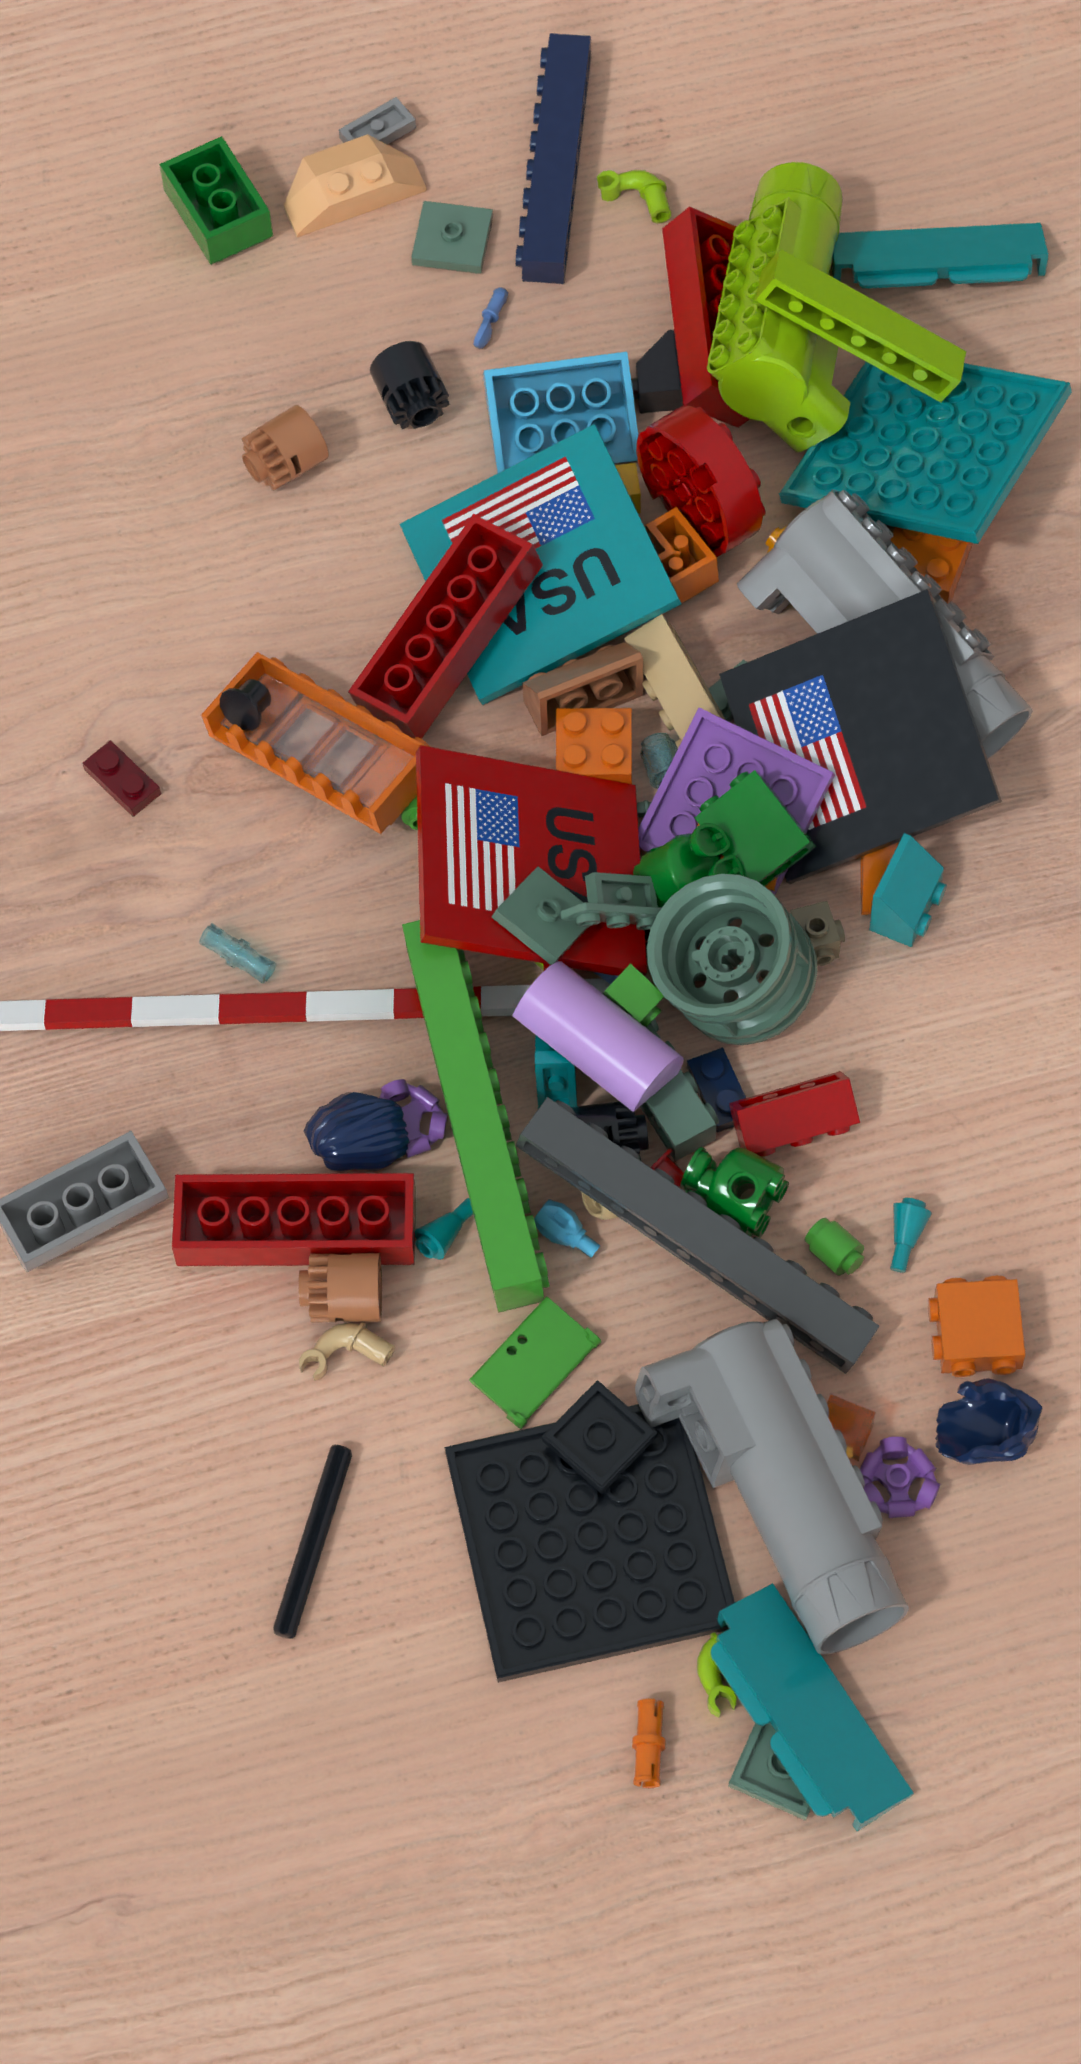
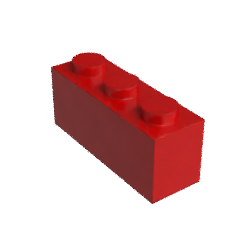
(795, 1114)

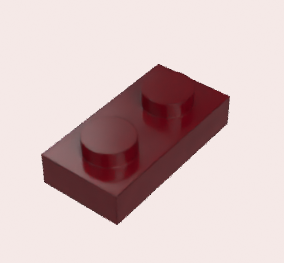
(121, 778)

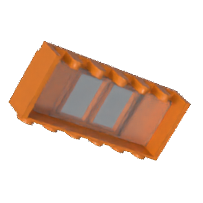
(323, 745)

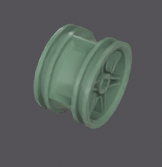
(704, 913)

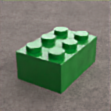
(216, 200)

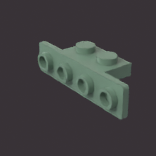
(616, 901)

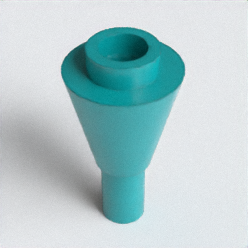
(909, 1222)
(438, 1235)

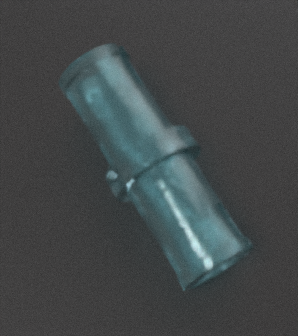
(237, 953)

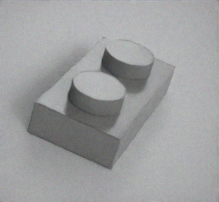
(383, 123)

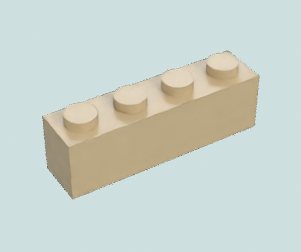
(671, 675)

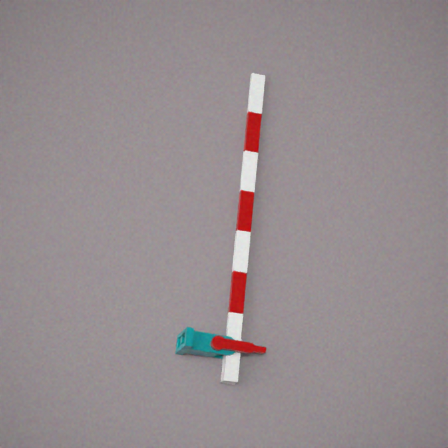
(553, 1072)

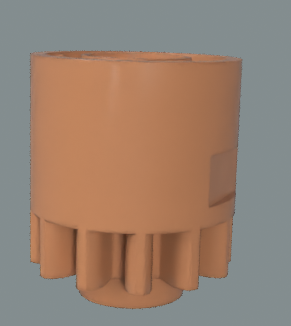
(284, 448)
(342, 1287)

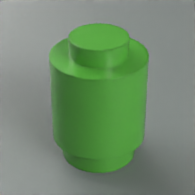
(835, 1247)

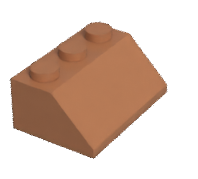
(596, 681)

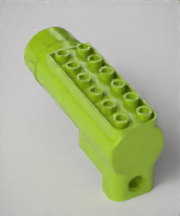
(760, 358)

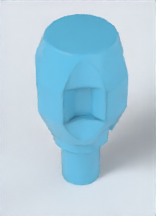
(563, 1227)

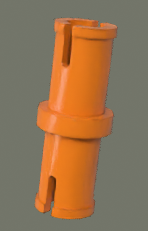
(648, 1743)

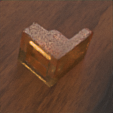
(853, 1422)

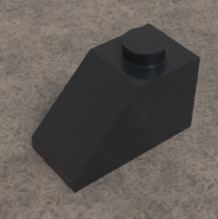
(658, 377)

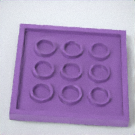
(708, 762)

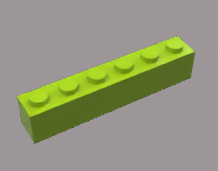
(860, 325)

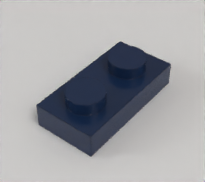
(716, 1084)

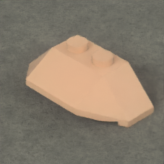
(349, 183)

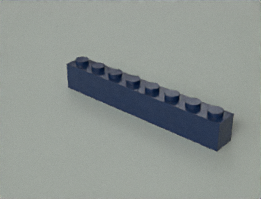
(555, 159)

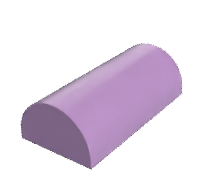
(597, 1036)

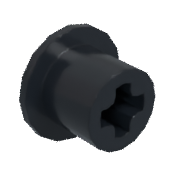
(245, 704)

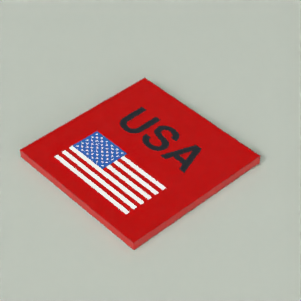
(495, 823)

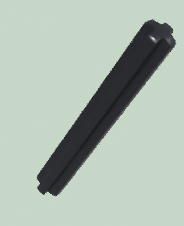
(312, 1542)

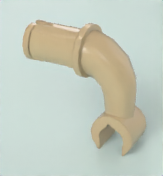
(352, 1337)

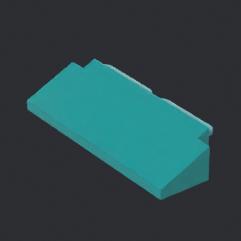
(932, 254)
(816, 1724)

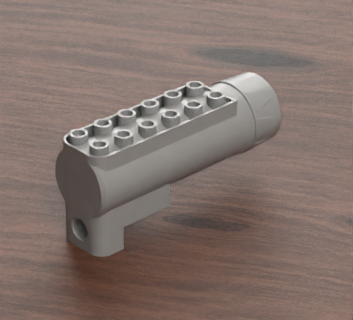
(843, 565)
(767, 1429)

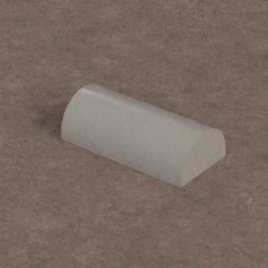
(80, 1201)

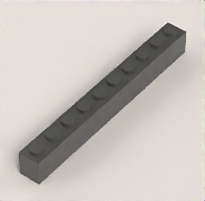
(697, 1234)

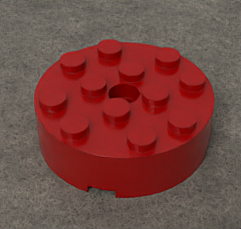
(702, 473)

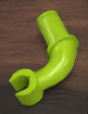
(647, 184)
(710, 1678)

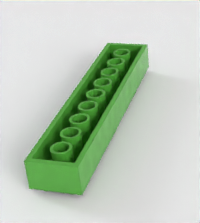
(478, 1123)

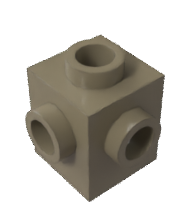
(822, 929)

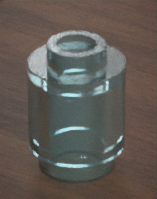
(657, 756)

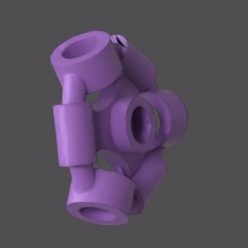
(421, 1102)
(899, 1477)

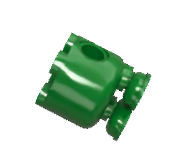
(687, 860)
(725, 1184)

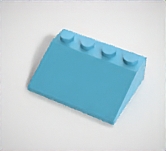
(555, 399)

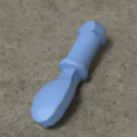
(490, 315)

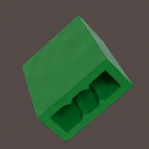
(757, 827)

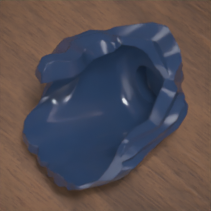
(358, 1132)
(987, 1423)

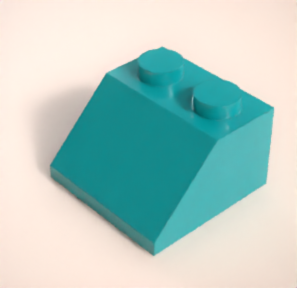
(907, 893)

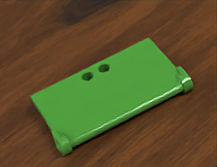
(527, 1373)

